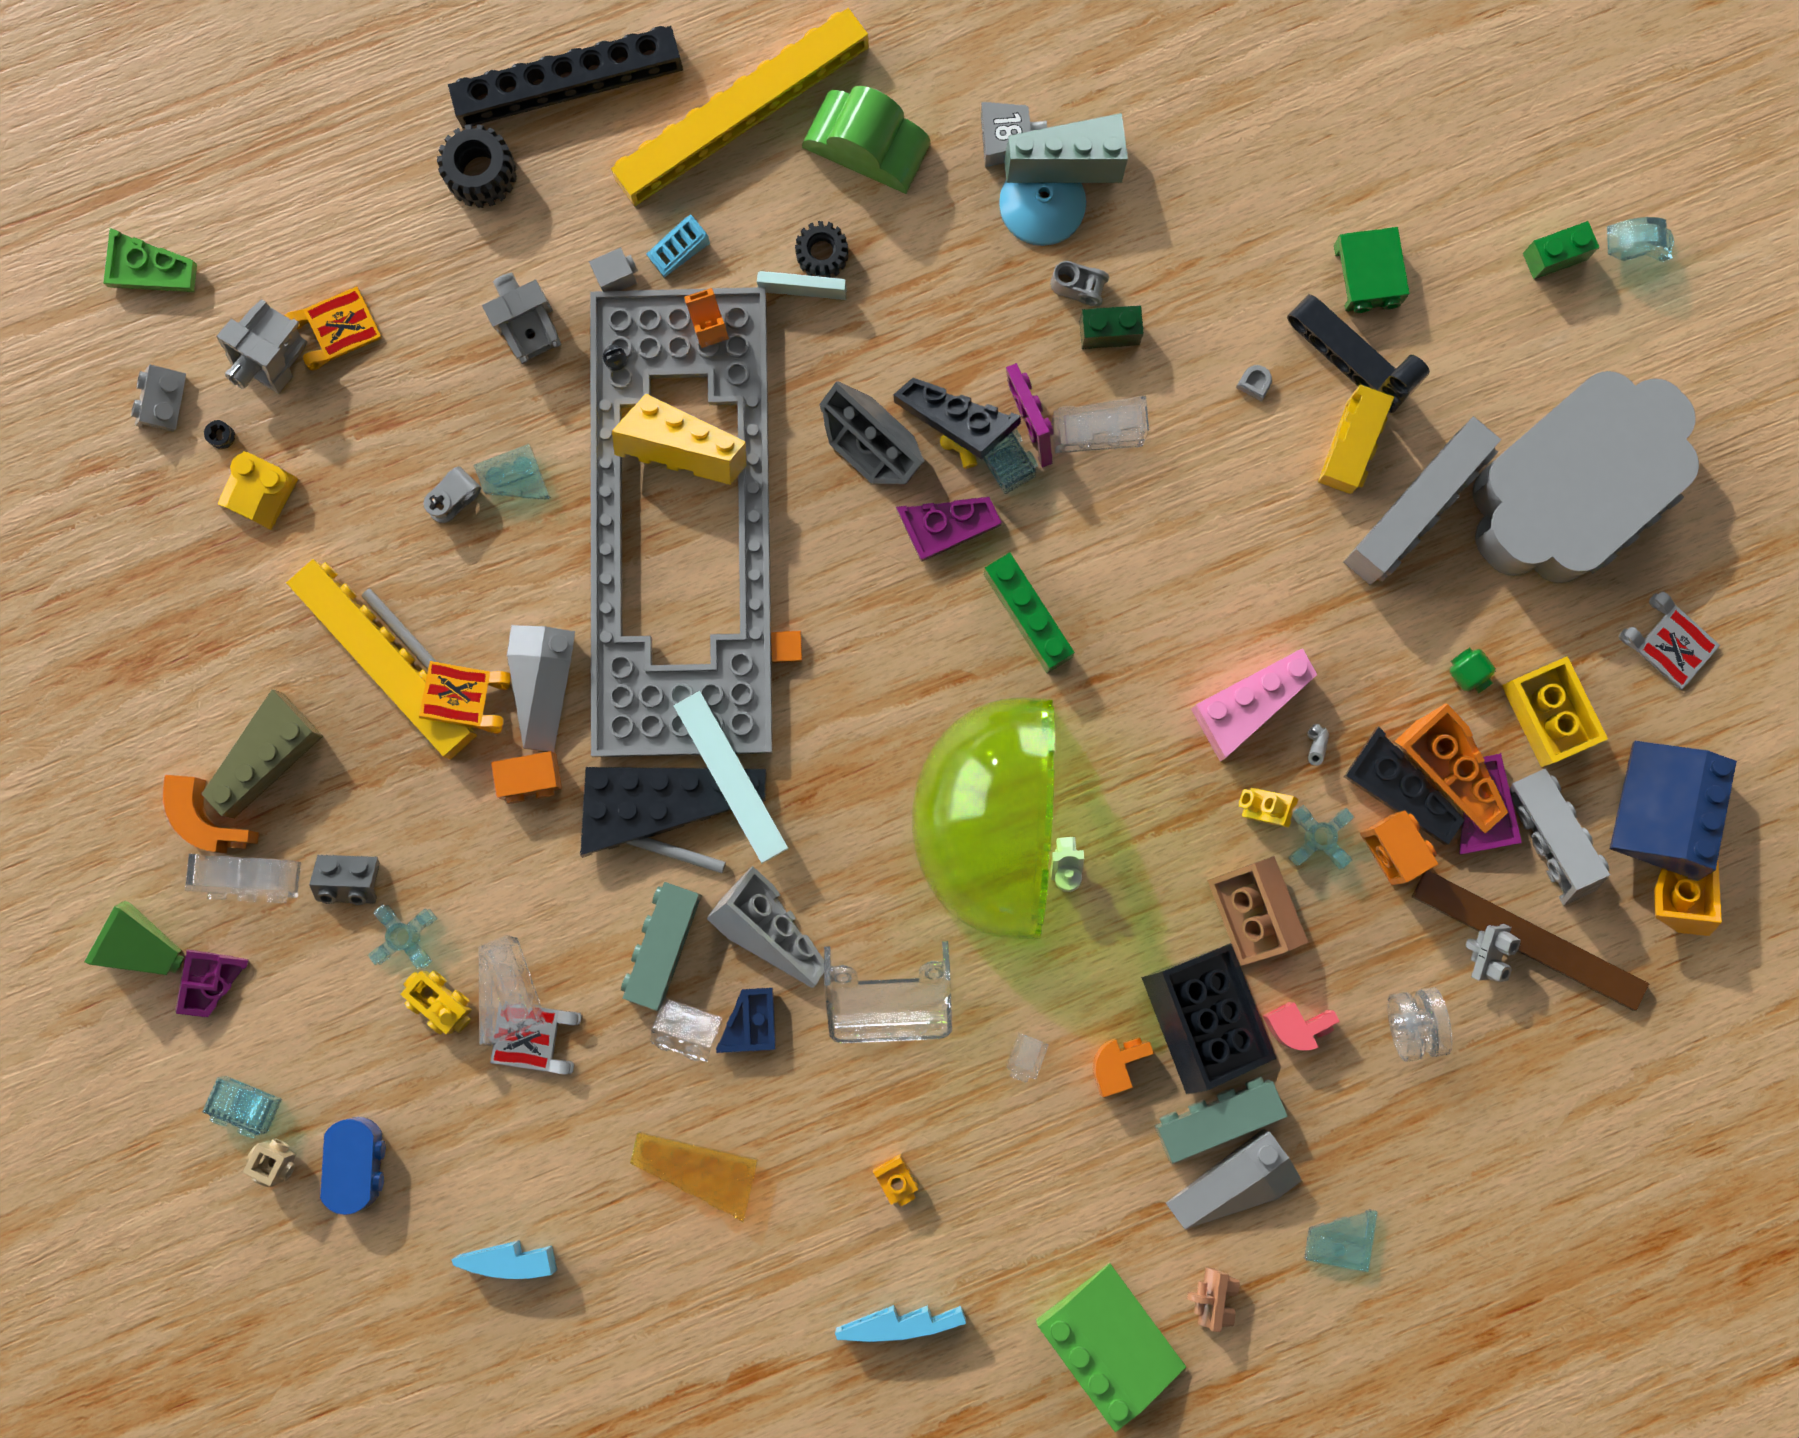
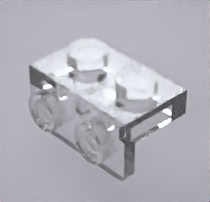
(685, 1030)

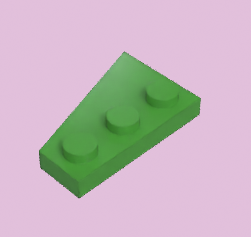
(143, 266)

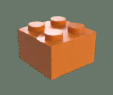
(1400, 847)

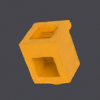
(896, 1169)

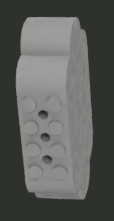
(1586, 478)

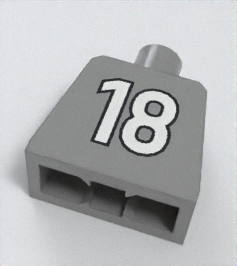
(998, 123)

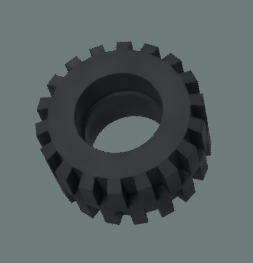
(470, 145)

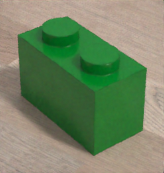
(1561, 250)

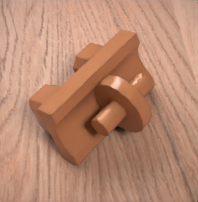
(1211, 1299)

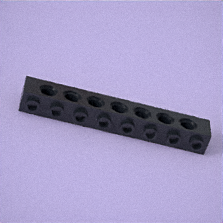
(578, 84)

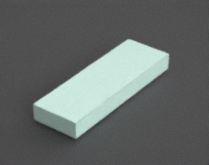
(802, 285)

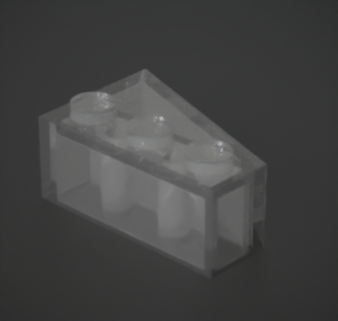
(1101, 425)
(243, 877)
(505, 992)

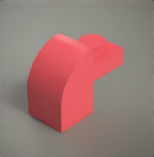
(1291, 1029)

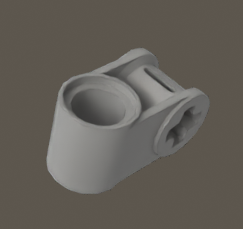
(1081, 283)
(454, 493)

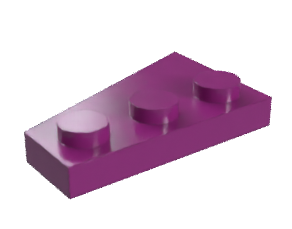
(1030, 406)
(946, 525)
(1503, 832)

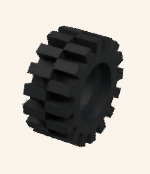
(816, 234)

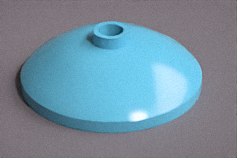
(1042, 219)

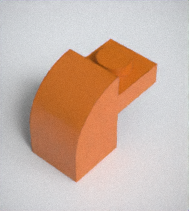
(706, 318)
(1110, 1062)

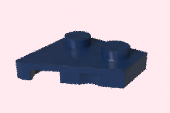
(751, 1023)

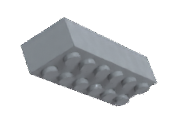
(1424, 502)

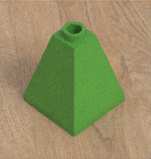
(134, 944)

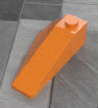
(1449, 756)

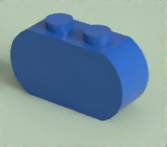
(352, 1165)

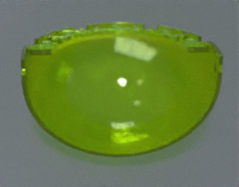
(989, 816)

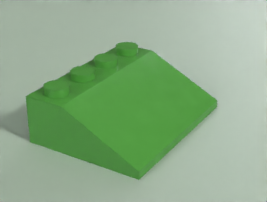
(1111, 1346)

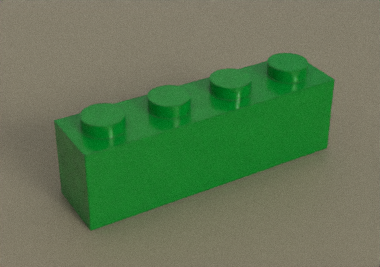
(1028, 612)

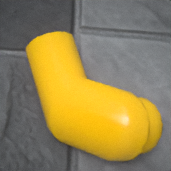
(967, 458)

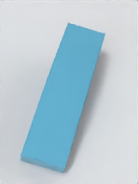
(888, 1326)

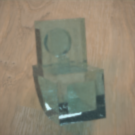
(1639, 238)

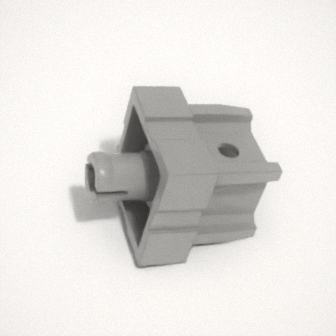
(521, 313)
(261, 347)

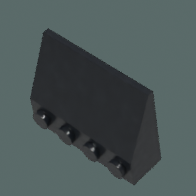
(1208, 1019)

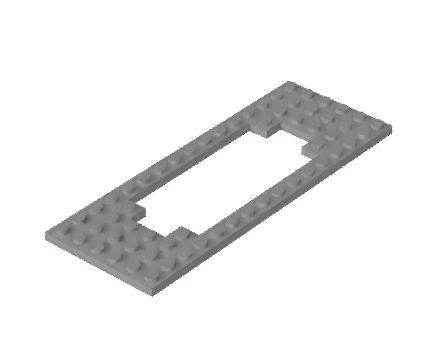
(628, 694)

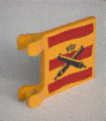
(339, 326)
(459, 695)

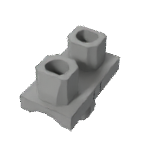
(1489, 950)

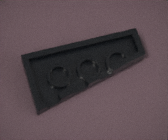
(957, 417)

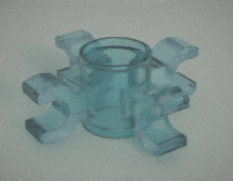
(1331, 848)
(411, 947)

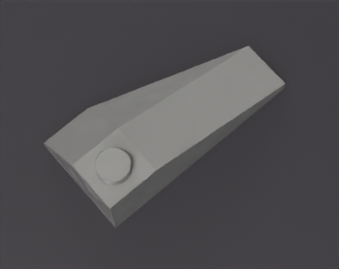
(1242, 1180)

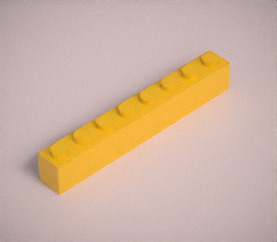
(374, 651)

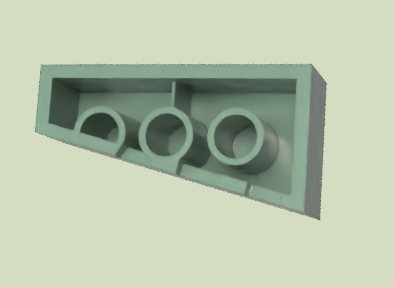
(1069, 153)

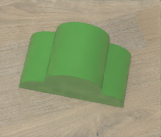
(868, 136)

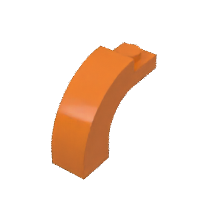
(187, 815)

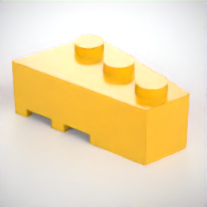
(1356, 439)

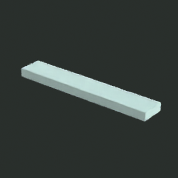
(731, 777)

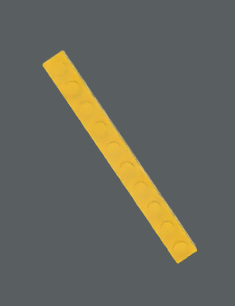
(740, 106)

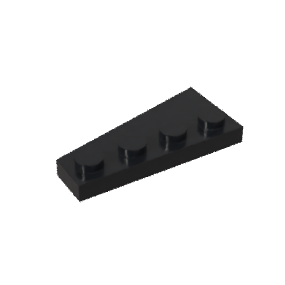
(1395, 782)

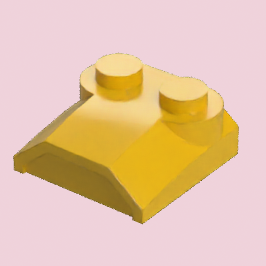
(257, 489)

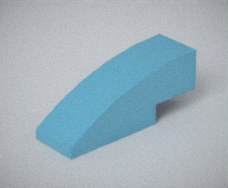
(508, 1261)

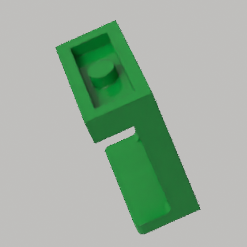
(1372, 269)

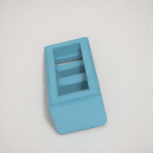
(680, 231)

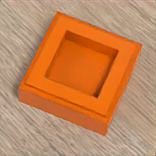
(786, 646)

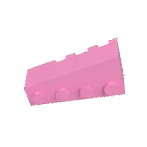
(1245, 706)

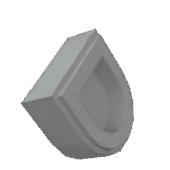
(1255, 381)

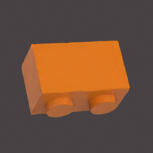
(526, 777)

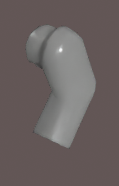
(1319, 745)

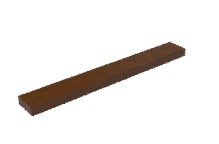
(1535, 941)

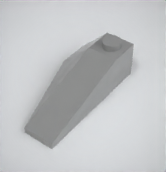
(539, 674)
(760, 924)

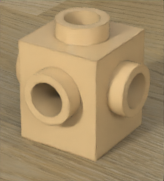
(261, 1166)

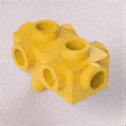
(444, 1009)

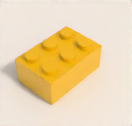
(1554, 712)

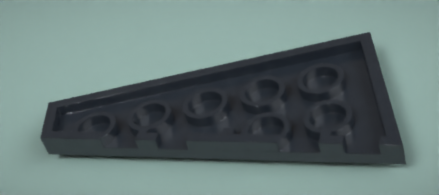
(645, 802)

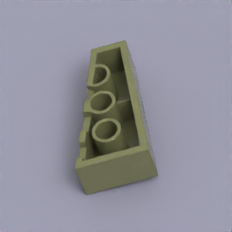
(262, 753)

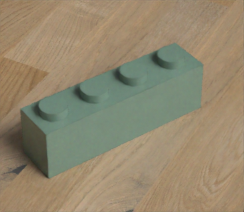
(661, 946)
(1220, 1120)

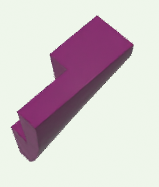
(205, 981)

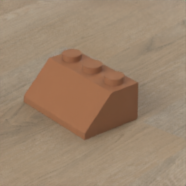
(1257, 911)

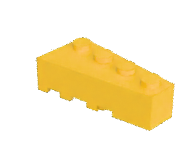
(679, 440)

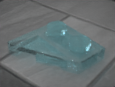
(512, 475)
(1343, 1242)

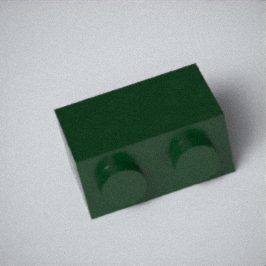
(1111, 327)

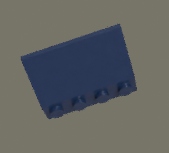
(1674, 808)

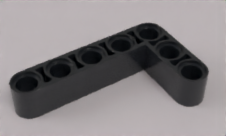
(1353, 354)

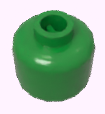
(1472, 670)

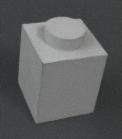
(614, 270)

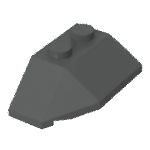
(869, 436)

